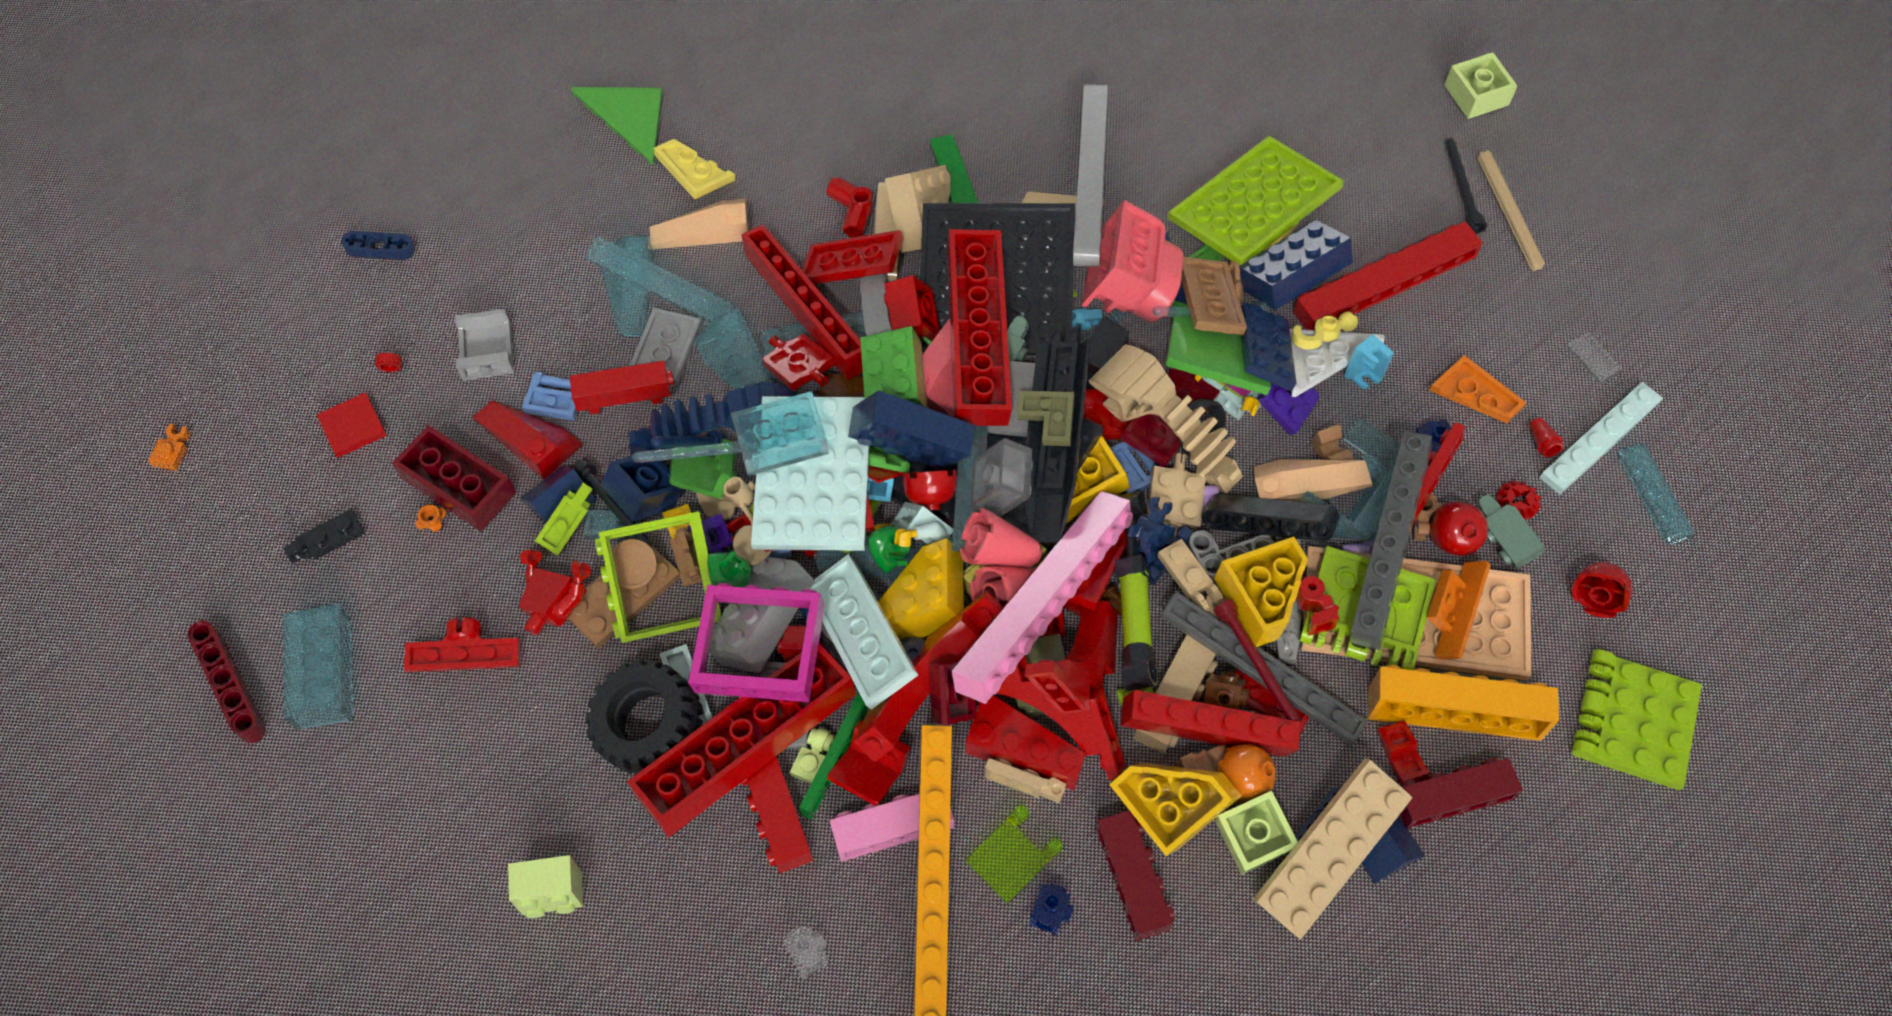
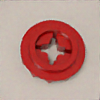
(1528, 507)

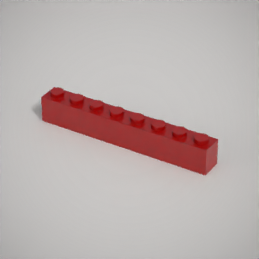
(1390, 275)
(804, 300)

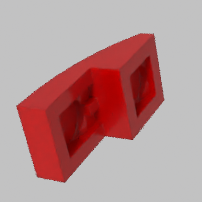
(1402, 752)

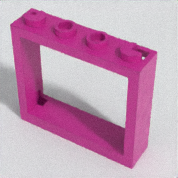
(757, 686)

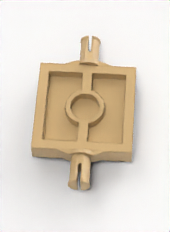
(1180, 488)

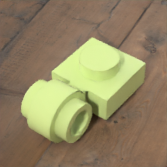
(809, 760)

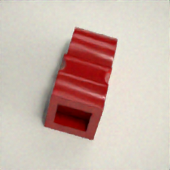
(1312, 599)

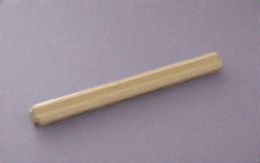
(1511, 211)

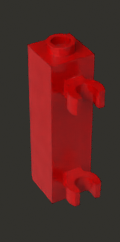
(621, 386)

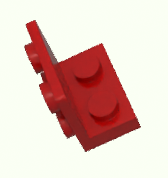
(867, 778)

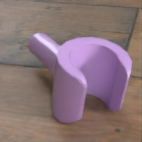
(1210, 490)

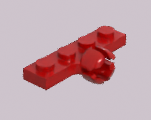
(462, 650)

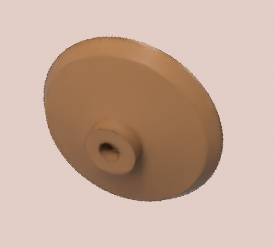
(634, 563)

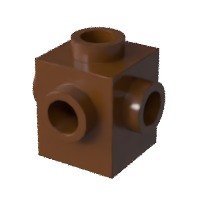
(1226, 691)

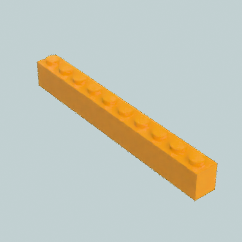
(933, 872)

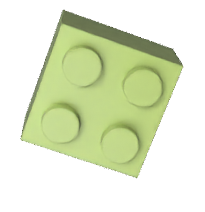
(1480, 85)
(1256, 832)
(545, 886)

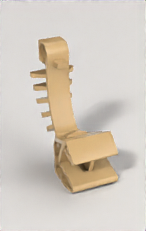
(1141, 387)

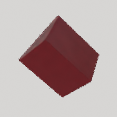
(946, 704)

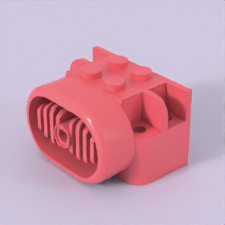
(1135, 265)

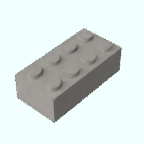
(750, 631)

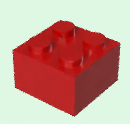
(912, 305)

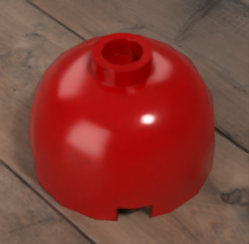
(930, 487)
(1459, 528)
(1603, 589)

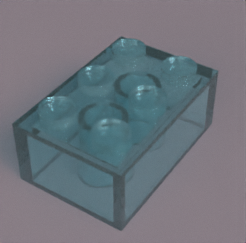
(780, 433)

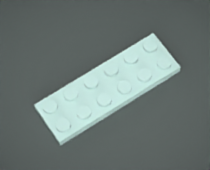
(862, 633)

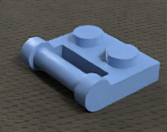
(549, 401)
(1136, 477)

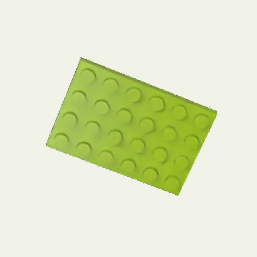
(1255, 200)

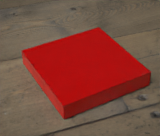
(351, 425)

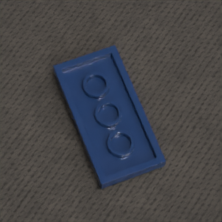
(1268, 347)

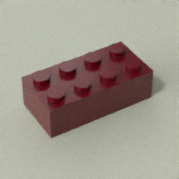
(454, 478)

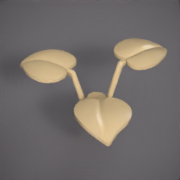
(740, 495)

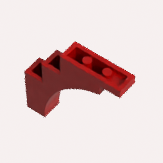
(948, 643)
(1092, 656)
(1091, 730)

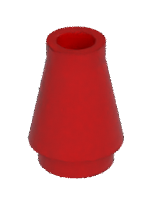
(1546, 439)

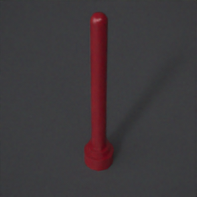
(1228, 613)

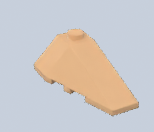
(708, 225)

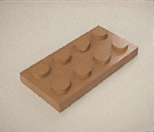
(1212, 296)
(593, 614)

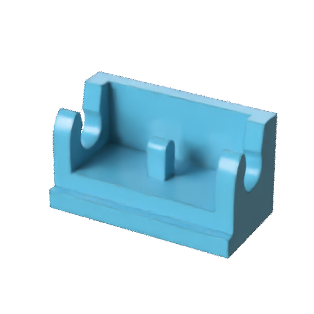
(1369, 360)

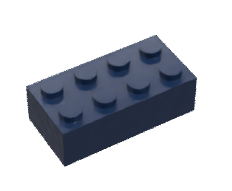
(1296, 264)
(910, 431)

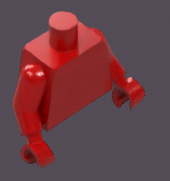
(550, 595)

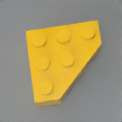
(1264, 587)
(926, 591)
(1173, 800)

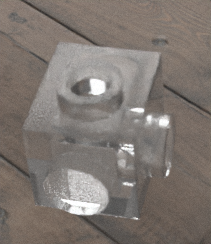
(806, 950)

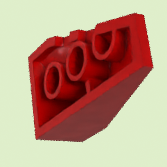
(531, 439)

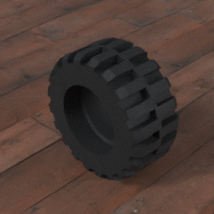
(621, 694)

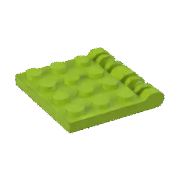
(1343, 581)
(1640, 719)

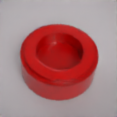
(388, 362)

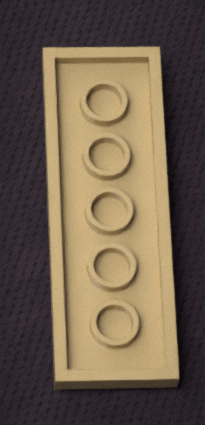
(1332, 848)

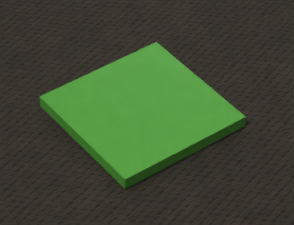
(1210, 355)

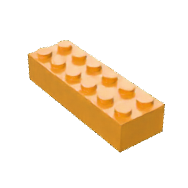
(1463, 703)

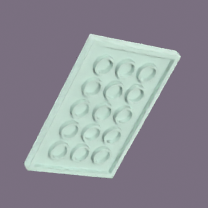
(818, 499)

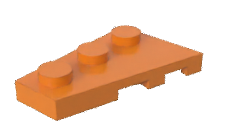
(1478, 390)

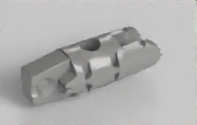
(1289, 641)

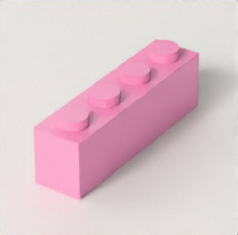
(877, 827)

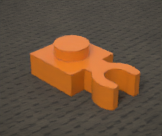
(171, 451)

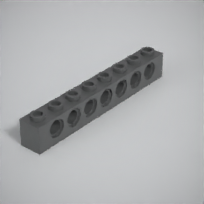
(1391, 541)

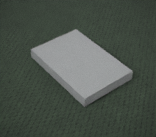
(669, 339)
(1020, 380)

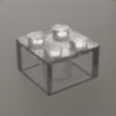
(1001, 477)

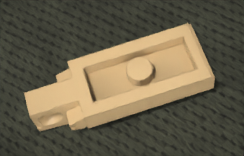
(1024, 781)

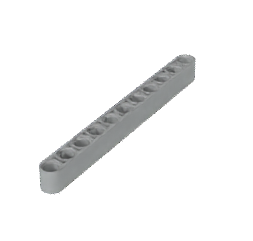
(1091, 177)

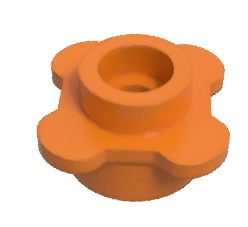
(427, 512)

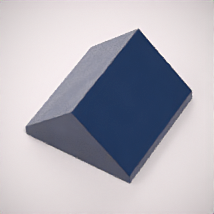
(549, 492)
(1392, 852)

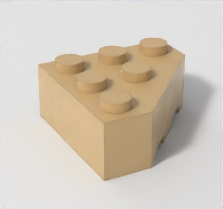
(907, 197)

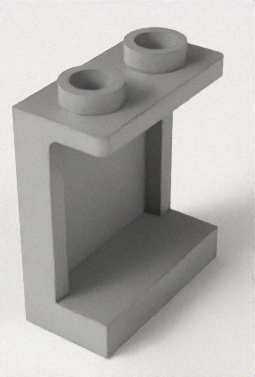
(484, 344)

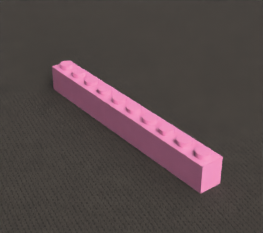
(1041, 598)

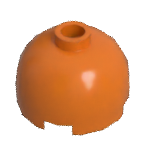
(1248, 770)

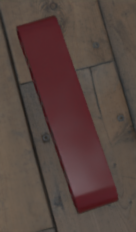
(234, 689)

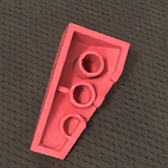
(938, 373)

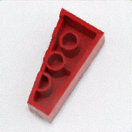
(1012, 736)

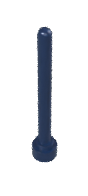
(710, 438)

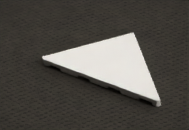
(1320, 363)

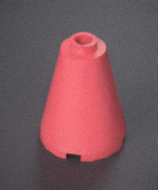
(997, 542)
(999, 582)

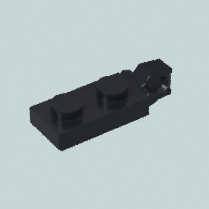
(325, 537)

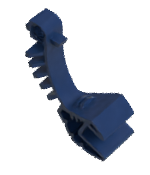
(703, 417)

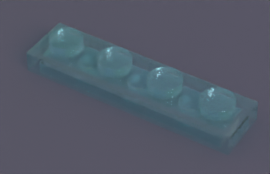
(1655, 494)

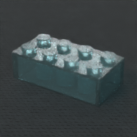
(317, 667)

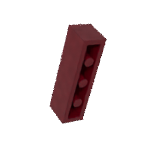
(1460, 792)
(1134, 875)

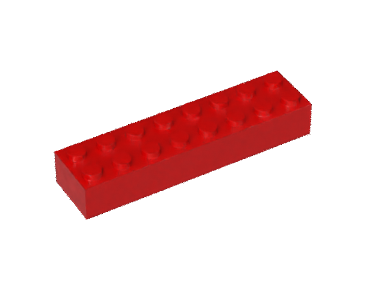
(978, 328)
(736, 745)

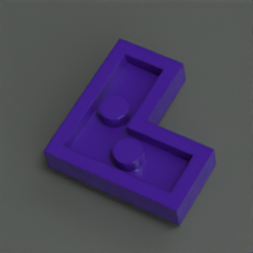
(1289, 410)

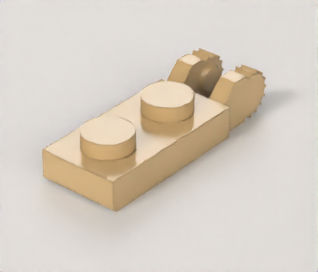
(1189, 574)

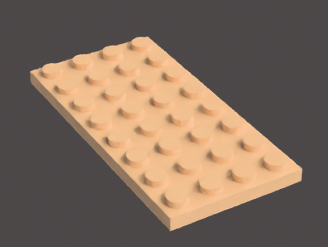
(1498, 637)

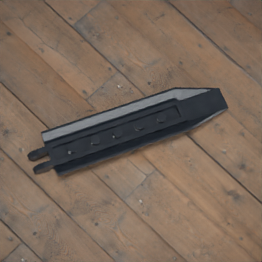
(1054, 469)

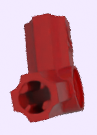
(859, 205)

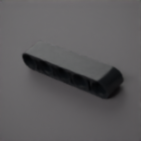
(1271, 517)

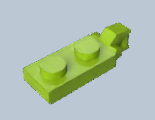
(564, 520)

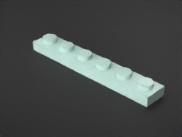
(1601, 438)

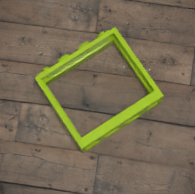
(609, 573)

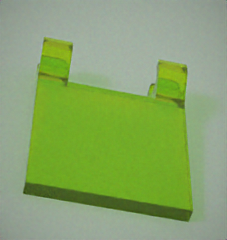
(1009, 859)

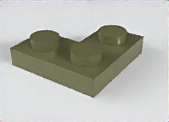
(1054, 409)

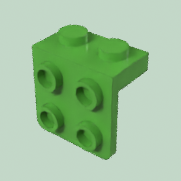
(703, 473)

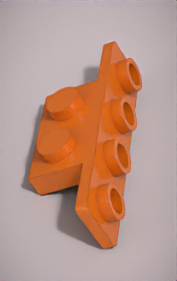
(1456, 606)

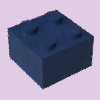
(640, 487)

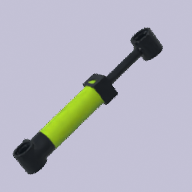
(1134, 577)

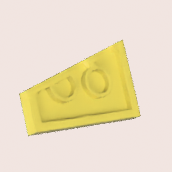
(690, 170)

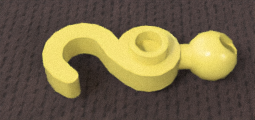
(1325, 330)

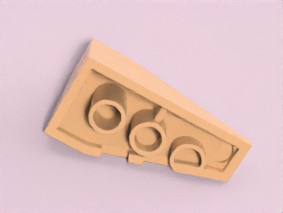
(1323, 478)

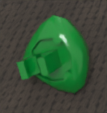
(884, 551)
(728, 569)

